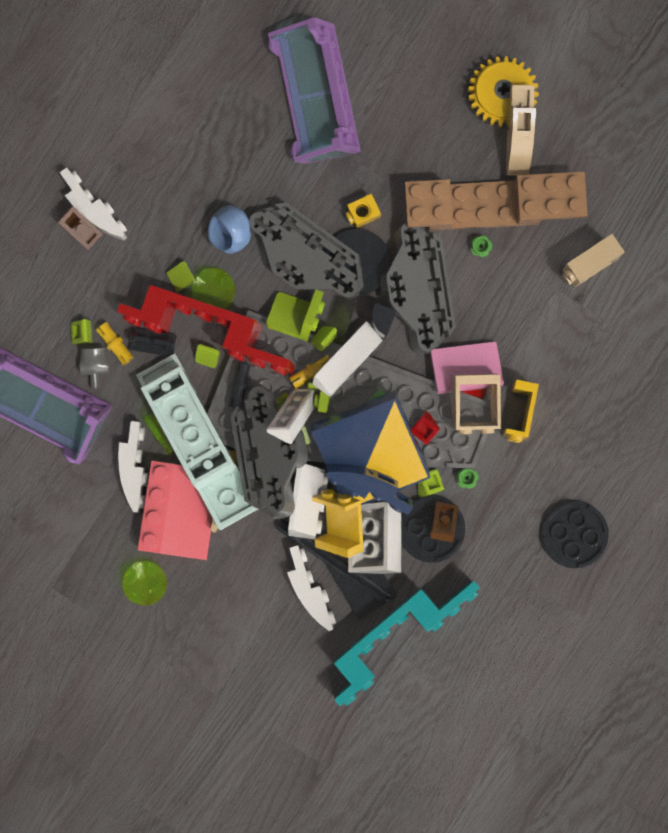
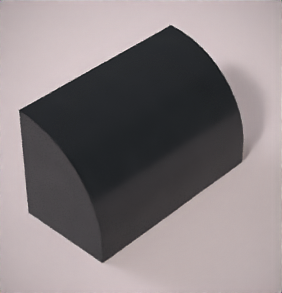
(382, 320)

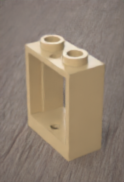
(592, 261)
(495, 402)

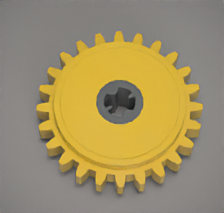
(488, 84)

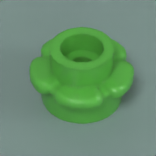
(487, 246)
(462, 482)

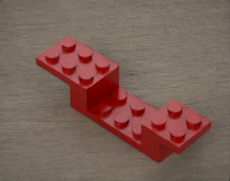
(242, 332)

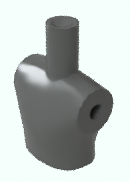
(92, 363)

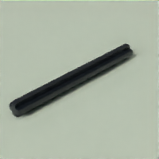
(337, 564)

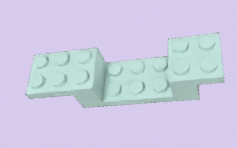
(195, 440)

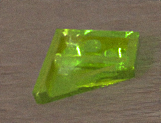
(158, 432)

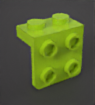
(294, 315)

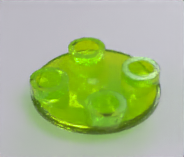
(214, 287)
(144, 583)

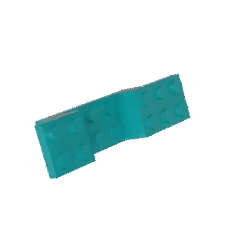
(423, 610)

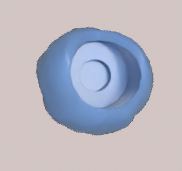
(229, 229)

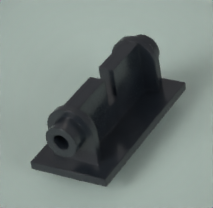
(152, 343)

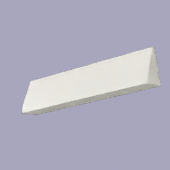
(347, 359)
(292, 415)

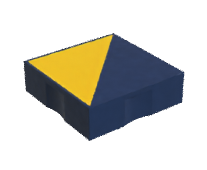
(373, 438)

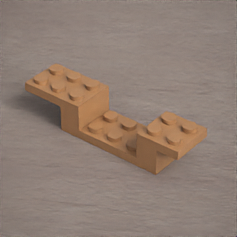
(496, 204)

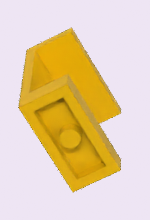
(529, 389)
(343, 524)

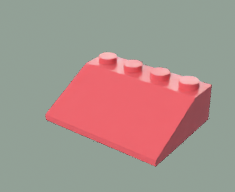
(174, 514)

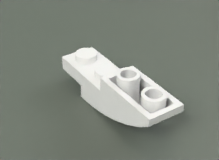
(97, 213)
(131, 476)
(312, 598)

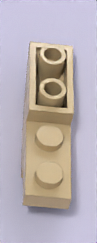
(521, 130)

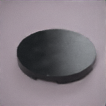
(373, 257)
(417, 529)
(575, 534)

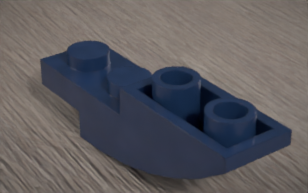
(363, 480)

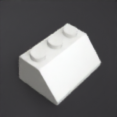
(304, 519)
(380, 541)

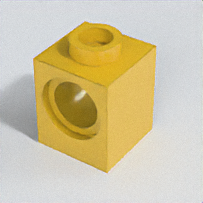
(367, 202)

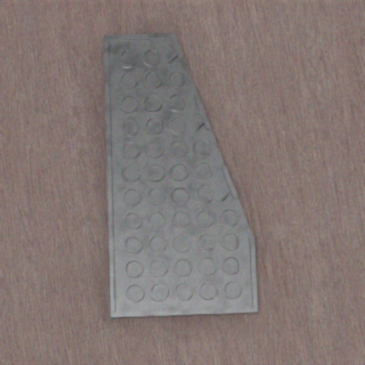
(415, 393)

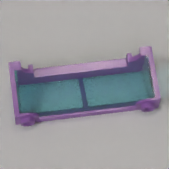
(315, 90)
(50, 406)

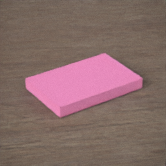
(465, 359)

